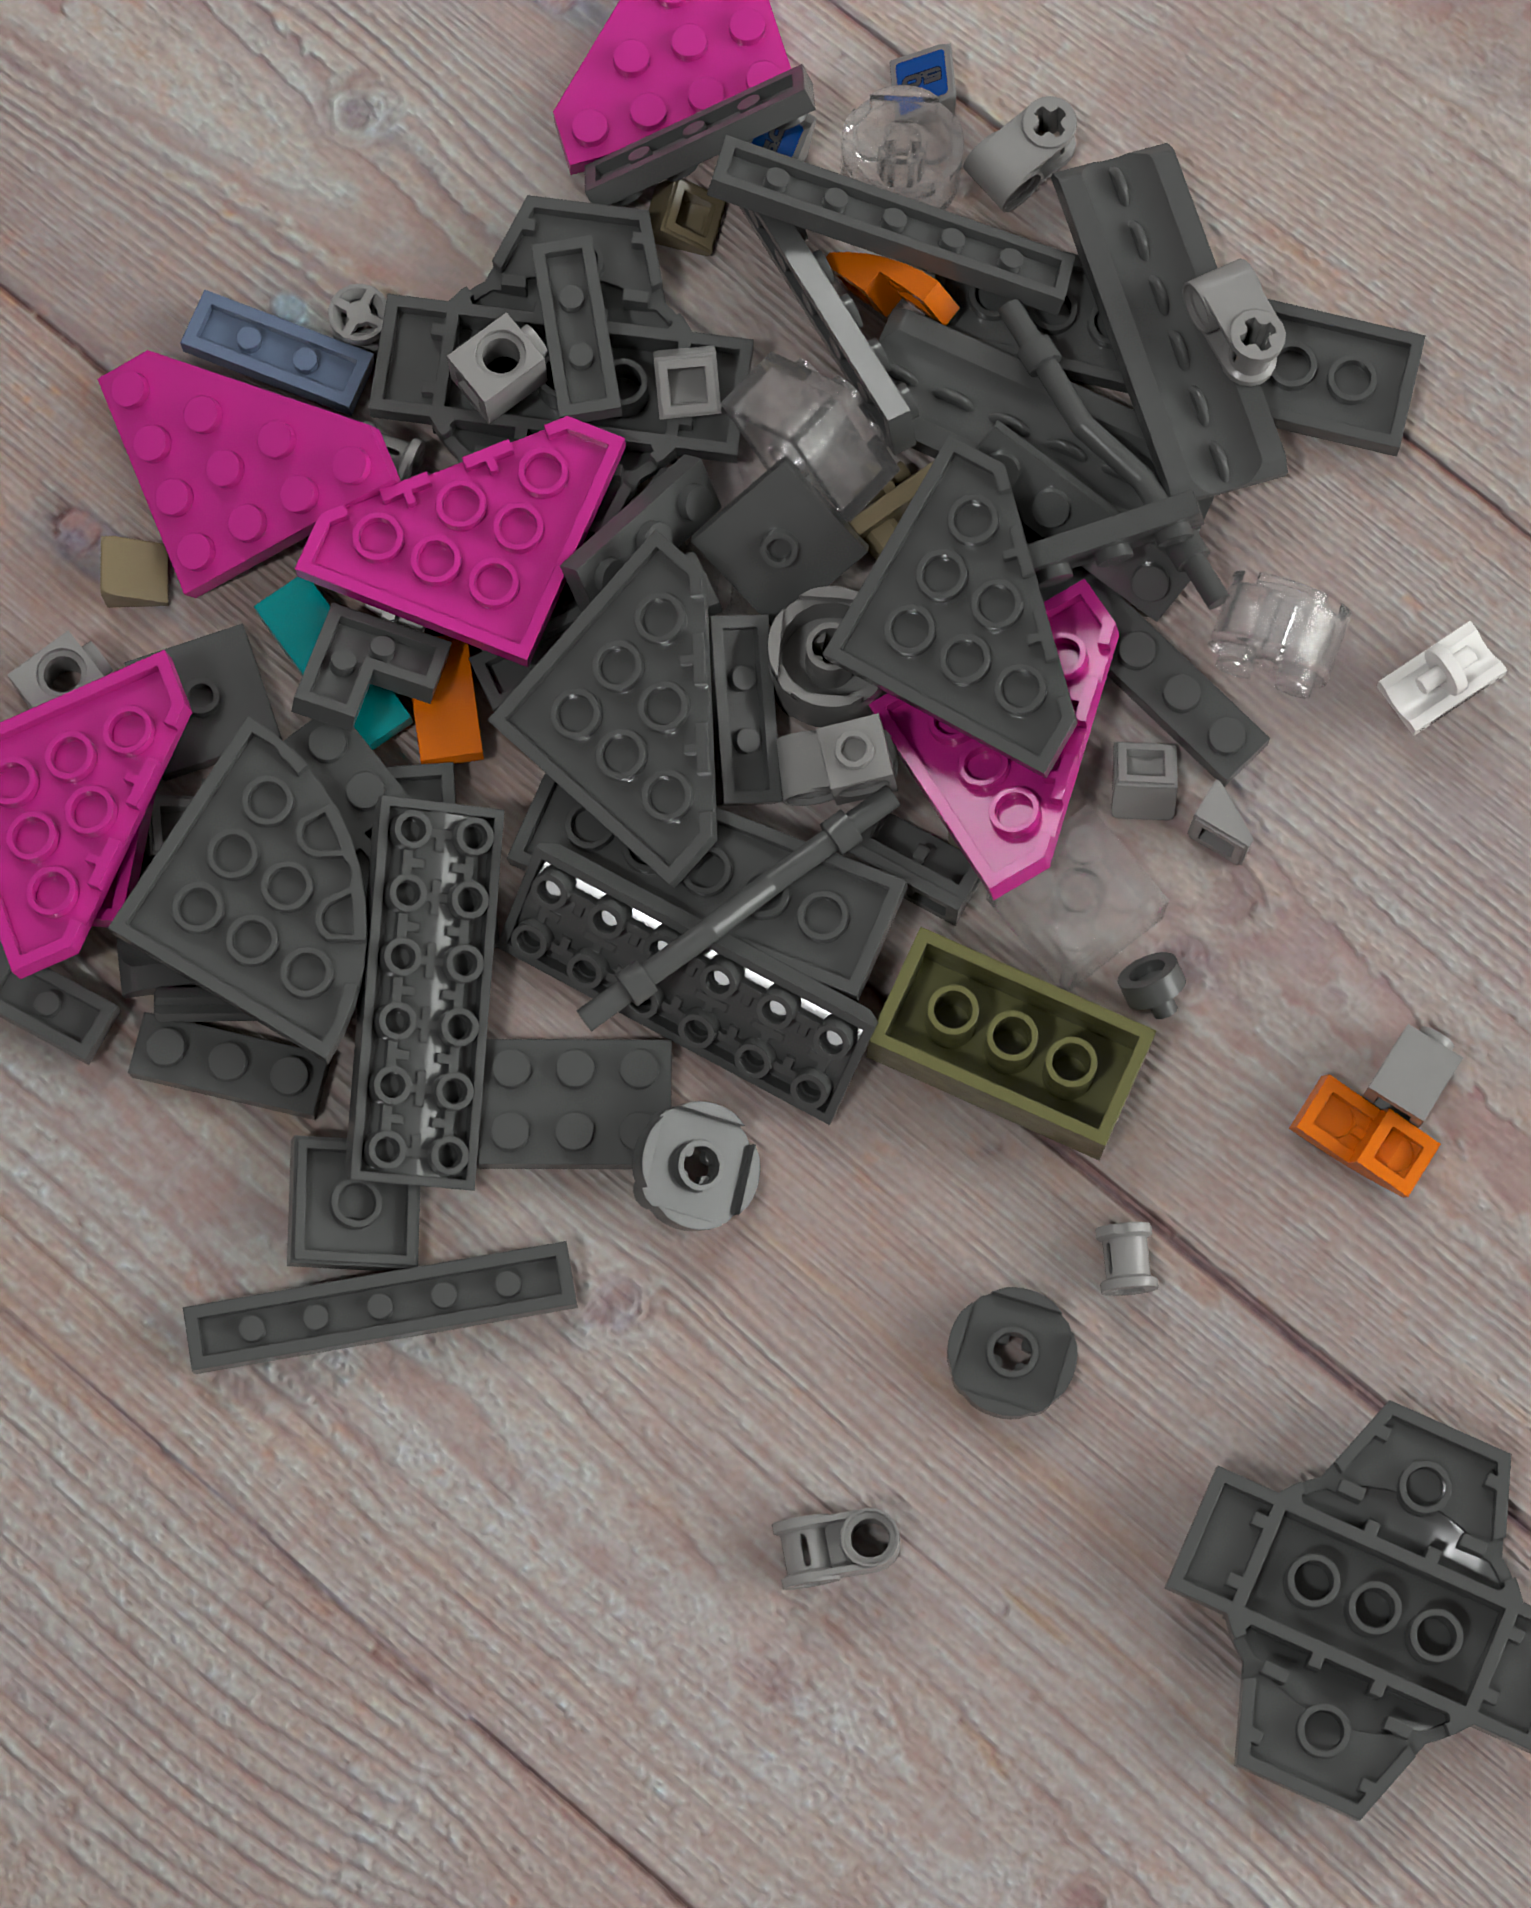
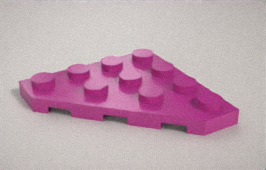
(662, 66)
(235, 465)
(475, 542)
(73, 799)
(989, 804)

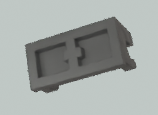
(935, 871)

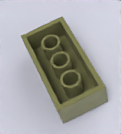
(1010, 1043)

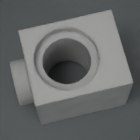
(498, 392)
(36, 675)
(856, 758)
(1414, 1074)

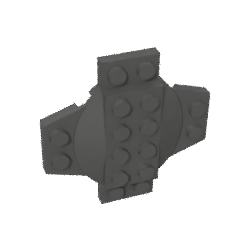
(418, 334)
(1366, 1608)

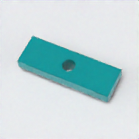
(295, 621)

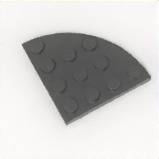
(259, 895)

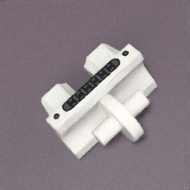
(1441, 678)

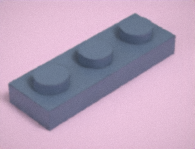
(278, 352)

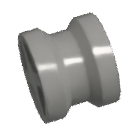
(355, 308)

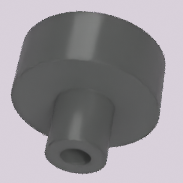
(1153, 983)

